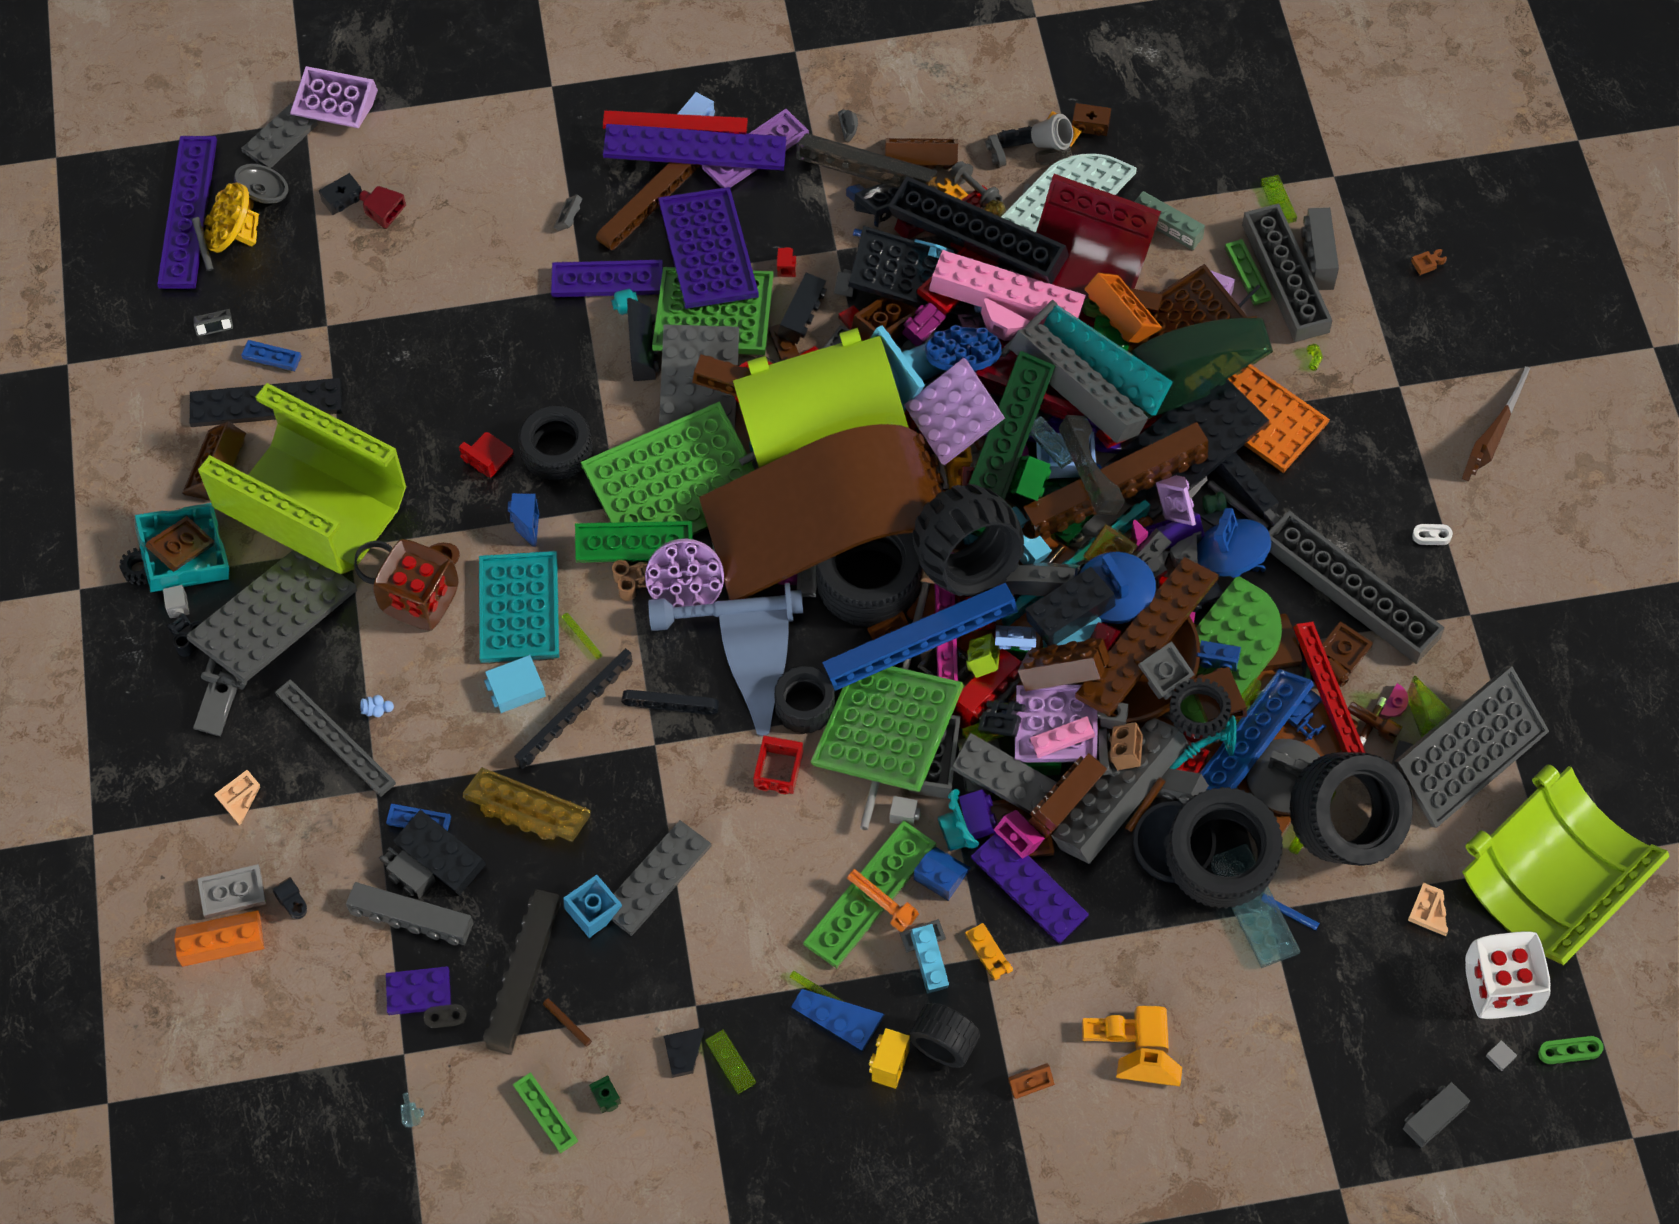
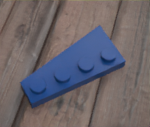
(841, 1018)

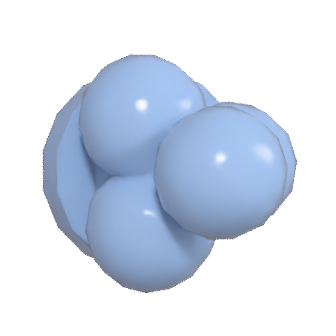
(375, 706)

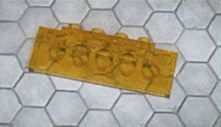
(525, 806)

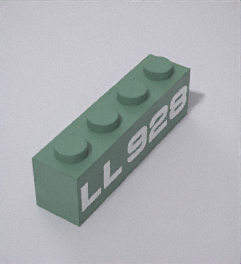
(1174, 223)

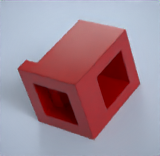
(786, 263)

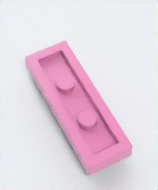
(1062, 737)

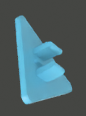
(935, 250)

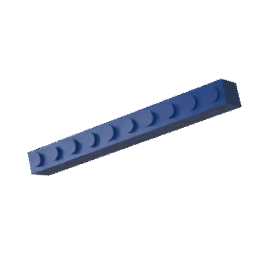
(920, 636)

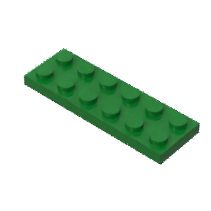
(625, 539)

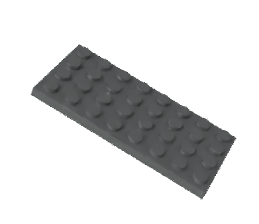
(271, 614)
(1471, 746)

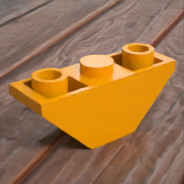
(1149, 1066)

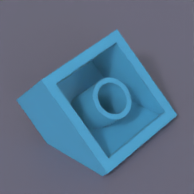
(592, 905)

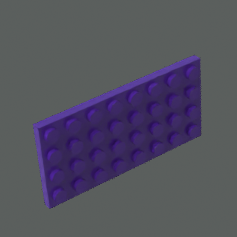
(708, 247)

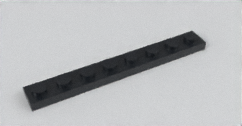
(570, 712)

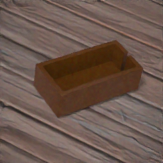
(1064, 664)
(1066, 794)

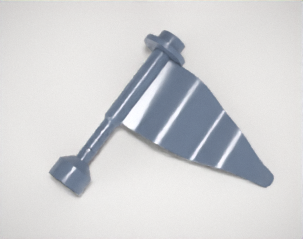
(753, 640)

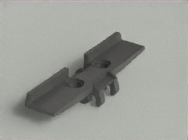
(216, 705)

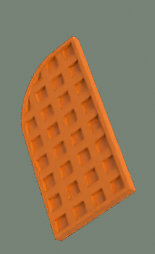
(1291, 420)

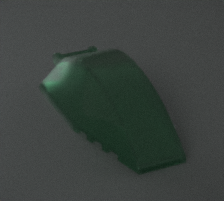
(1203, 356)

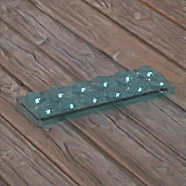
(1259, 918)

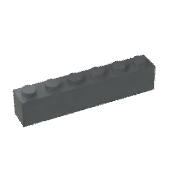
(409, 914)

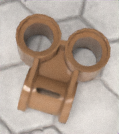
(632, 577)

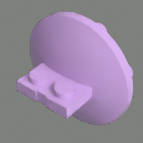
(685, 573)

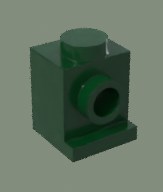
(601, 1087)

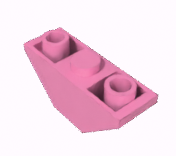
(1001, 320)

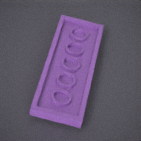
(780, 125)

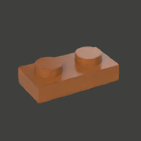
(1031, 1081)

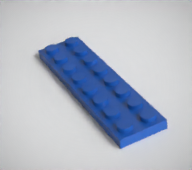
(1257, 729)

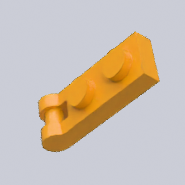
(988, 951)

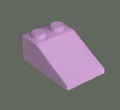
(1176, 500)

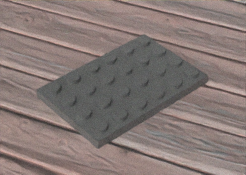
(679, 359)

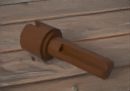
(1386, 728)

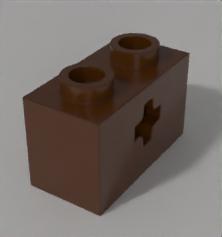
(1091, 119)

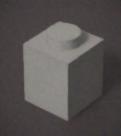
(176, 601)
(905, 810)

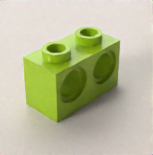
(983, 655)

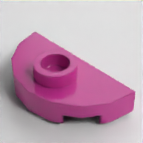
(1396, 703)

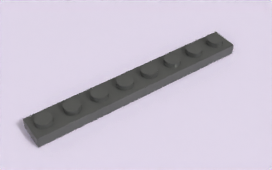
(335, 738)

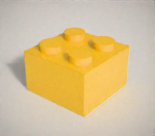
(889, 1057)

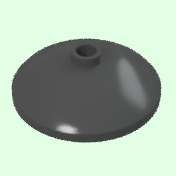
(262, 183)

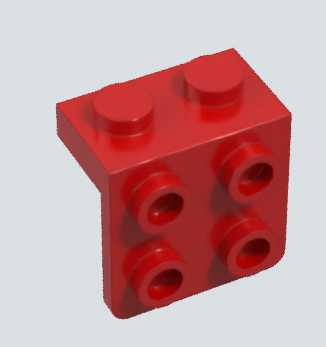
(486, 454)

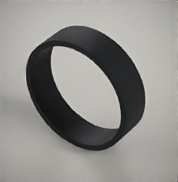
(380, 544)

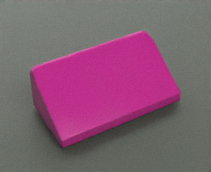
(1138, 534)

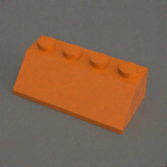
(1122, 307)
(219, 938)

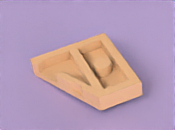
(238, 795)
(1430, 910)

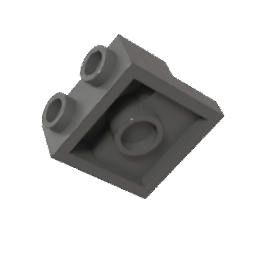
(1166, 671)

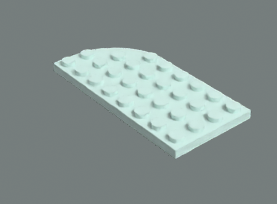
(1090, 169)

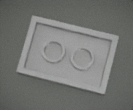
(231, 891)

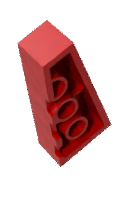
(985, 688)

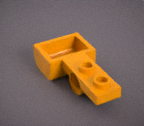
(1147, 1028)

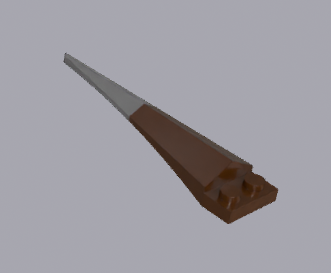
(1487, 444)

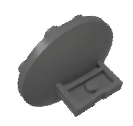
(1277, 771)

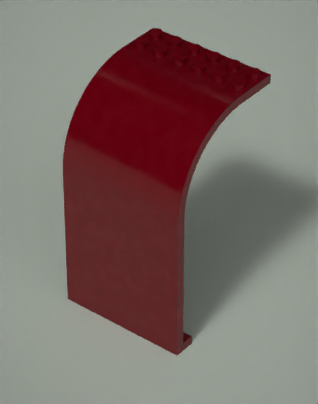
(1100, 237)

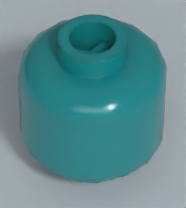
(620, 300)

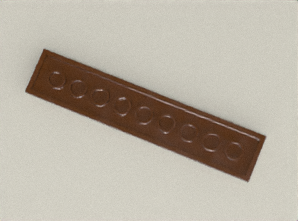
(1147, 635)

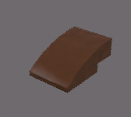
(1288, 653)

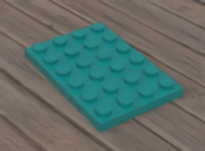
(518, 606)

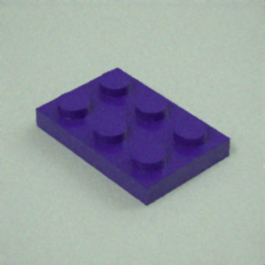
(417, 990)

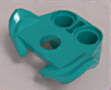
(954, 826)

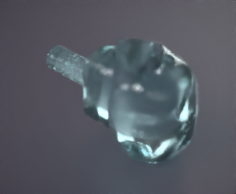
(410, 1114)

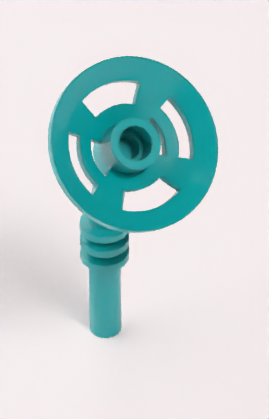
(1227, 735)

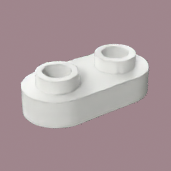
(1431, 534)

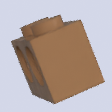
(1126, 746)

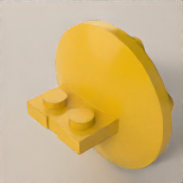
(231, 219)

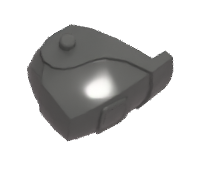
(1185, 548)

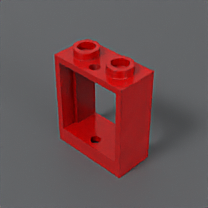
(782, 747)

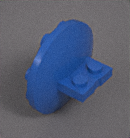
(958, 342)
(1233, 545)
(1130, 582)

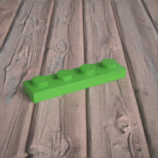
(1247, 271)
(545, 1113)

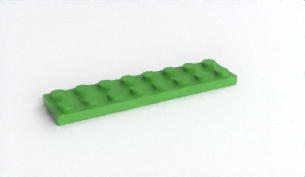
(855, 910)

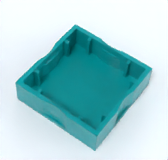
(205, 568)

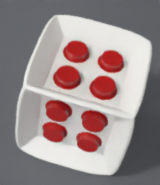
(1507, 975)

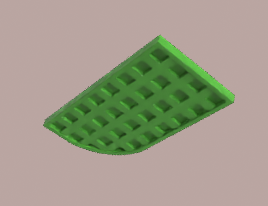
(1244, 619)

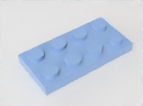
(1015, 636)

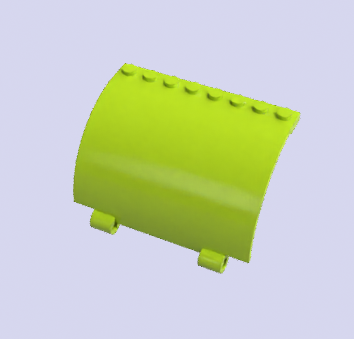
(817, 395)
(1558, 866)

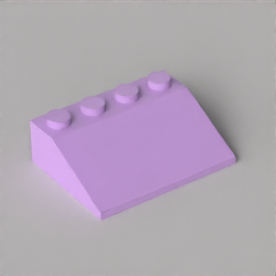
(334, 97)

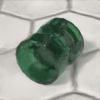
(1214, 502)

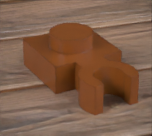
(1426, 262)

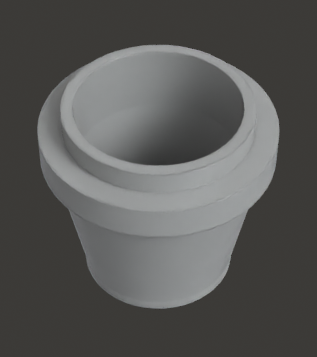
(1053, 133)

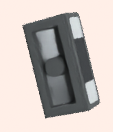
(213, 322)

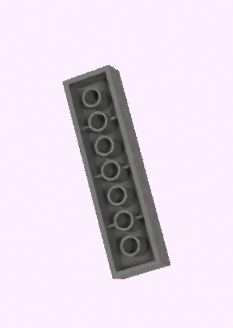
(1287, 272)
(1082, 384)
(1118, 794)

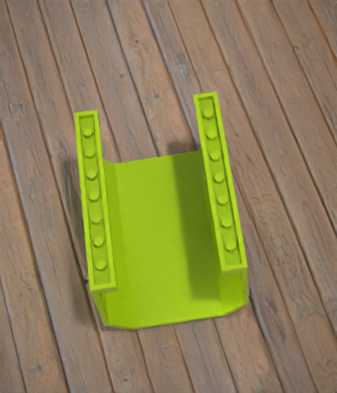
(316, 485)

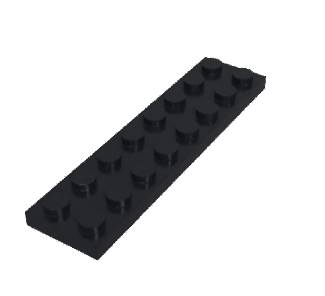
(241, 406)

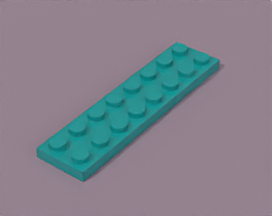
(1116, 365)

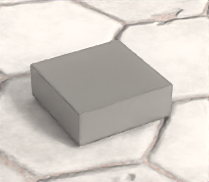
(1501, 1055)

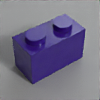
(978, 813)

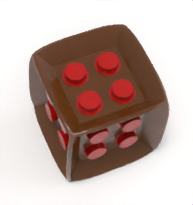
(416, 584)

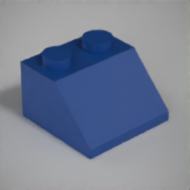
(525, 516)
(940, 873)

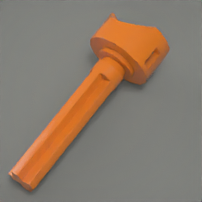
(902, 915)

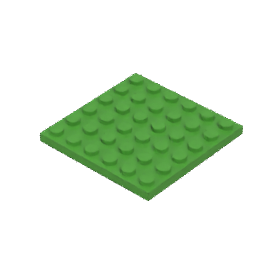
(747, 314)
(888, 727)

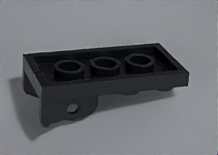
(875, 201)

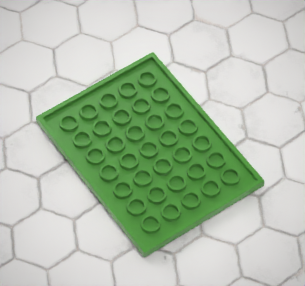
(668, 470)

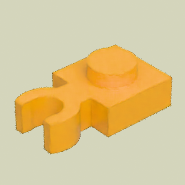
(955, 190)

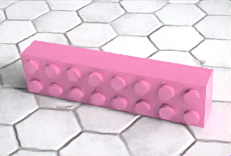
(974, 281)

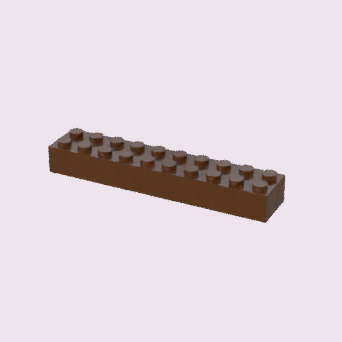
(1130, 474)

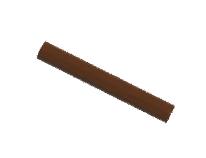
(1145, 804)
(576, 1031)

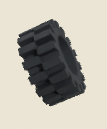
(126, 565)

